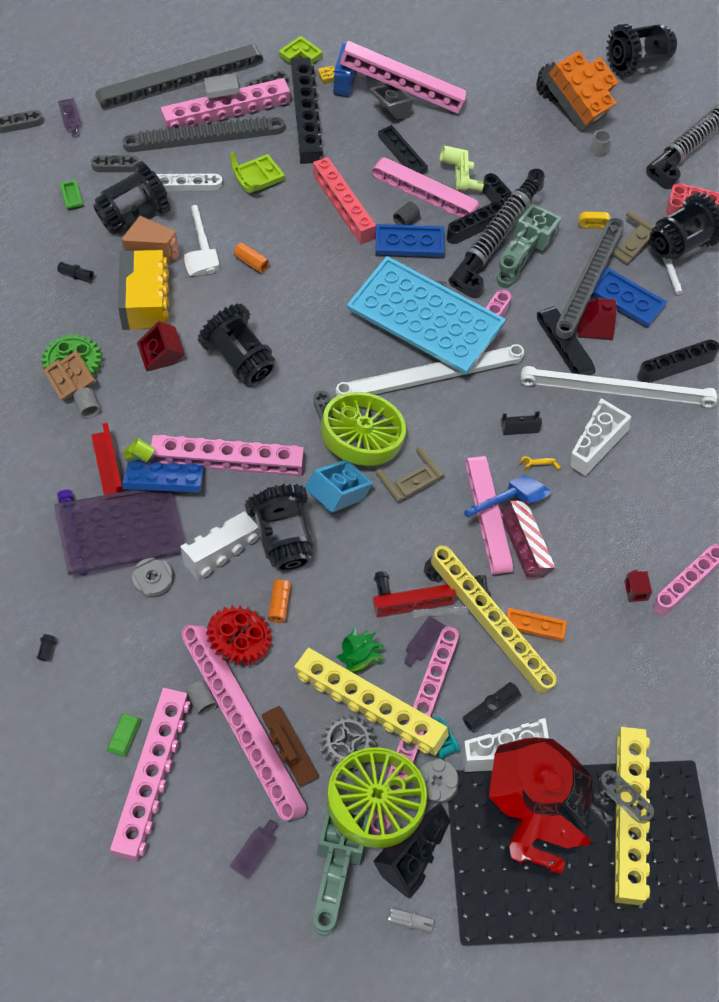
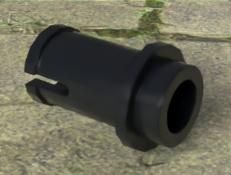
(382, 583)
(46, 646)

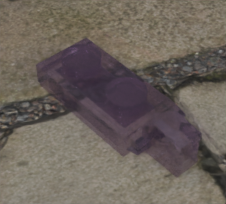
(70, 115)
(423, 640)
(254, 850)

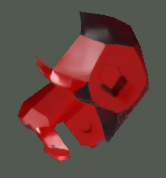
(548, 793)

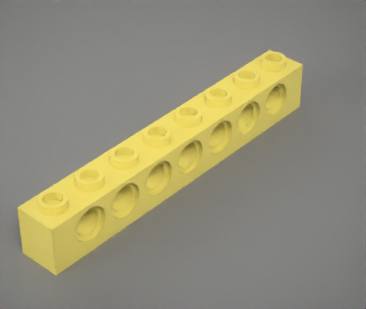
(313, 662)
(625, 890)

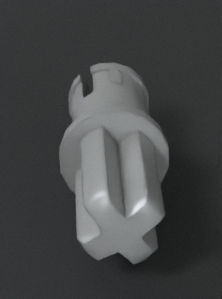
(410, 920)

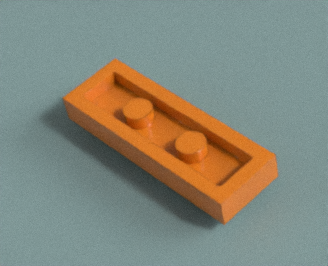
(537, 624)

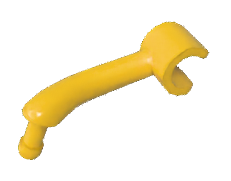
(550, 461)

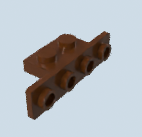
(289, 746)

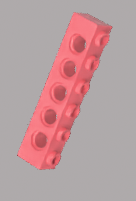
(344, 200)

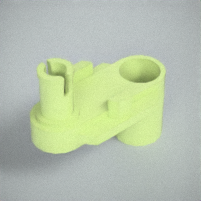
(462, 165)

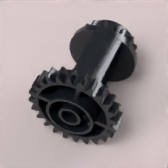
(626, 47)
(151, 189)
(699, 219)
(221, 334)
(275, 504)

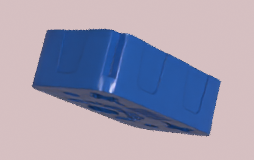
(343, 76)

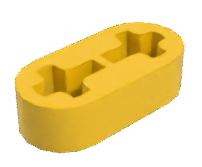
(593, 220)

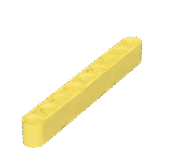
(494, 629)

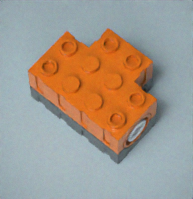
(582, 88)

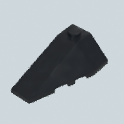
(405, 863)

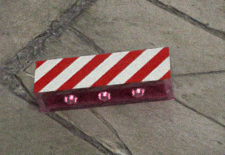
(526, 539)

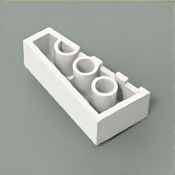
(600, 435)
(219, 545)
(480, 751)

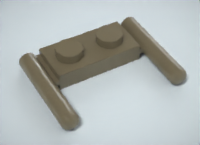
(636, 240)
(414, 481)

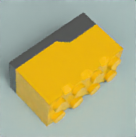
(143, 289)

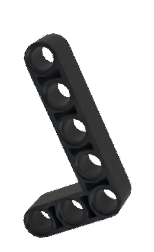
(477, 220)

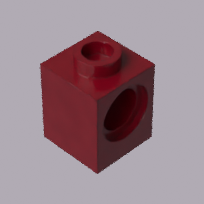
(638, 586)

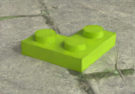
(302, 48)

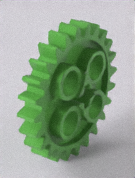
(62, 348)

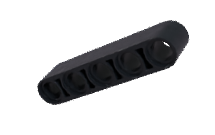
(569, 349)
(678, 361)

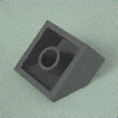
(393, 100)

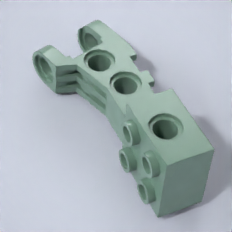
(532, 231)
(339, 854)

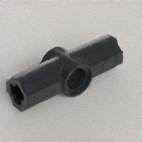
(482, 714)

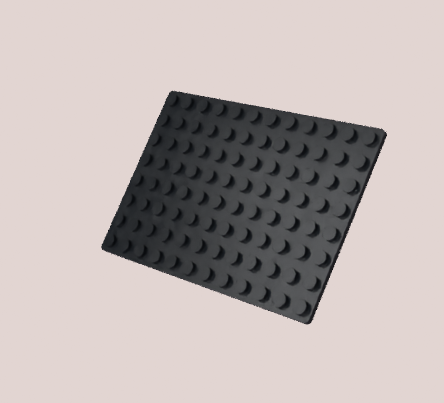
(530, 904)

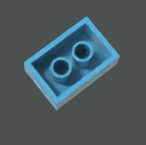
(338, 485)

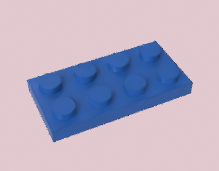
(409, 240)
(630, 298)
(163, 476)

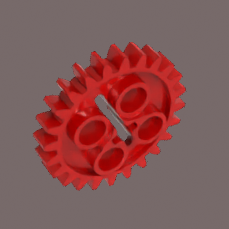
(231, 624)

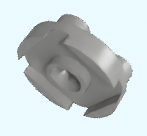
(152, 587)
(450, 781)

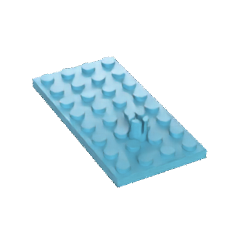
(426, 314)

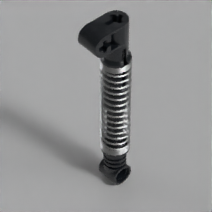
(663, 169)
(478, 255)

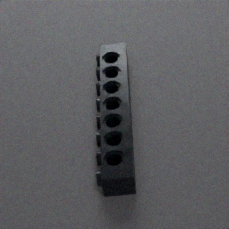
(306, 110)

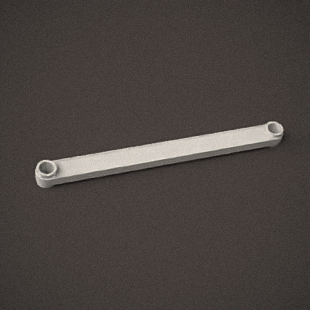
(430, 372)
(705, 397)

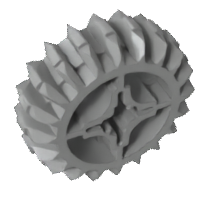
(344, 726)

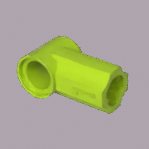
(138, 451)

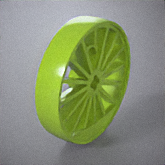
(354, 426)
(341, 815)

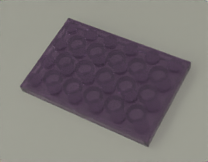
(118, 529)

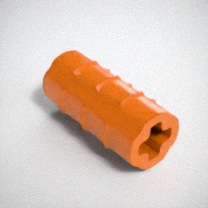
(251, 257)
(279, 601)

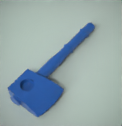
(524, 488)

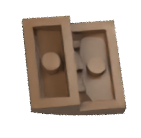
(69, 375)

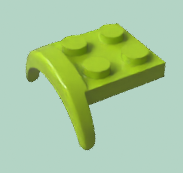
(256, 173)

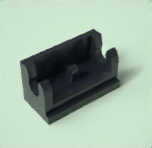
(521, 424)

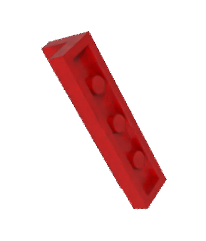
(106, 461)
(413, 600)

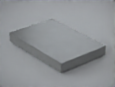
(221, 85)

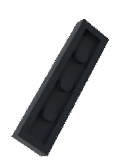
(402, 149)

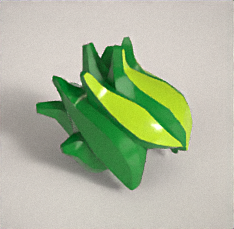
(359, 651)

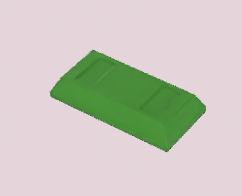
(71, 194)
(124, 735)

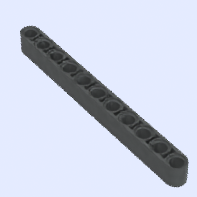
(178, 77)

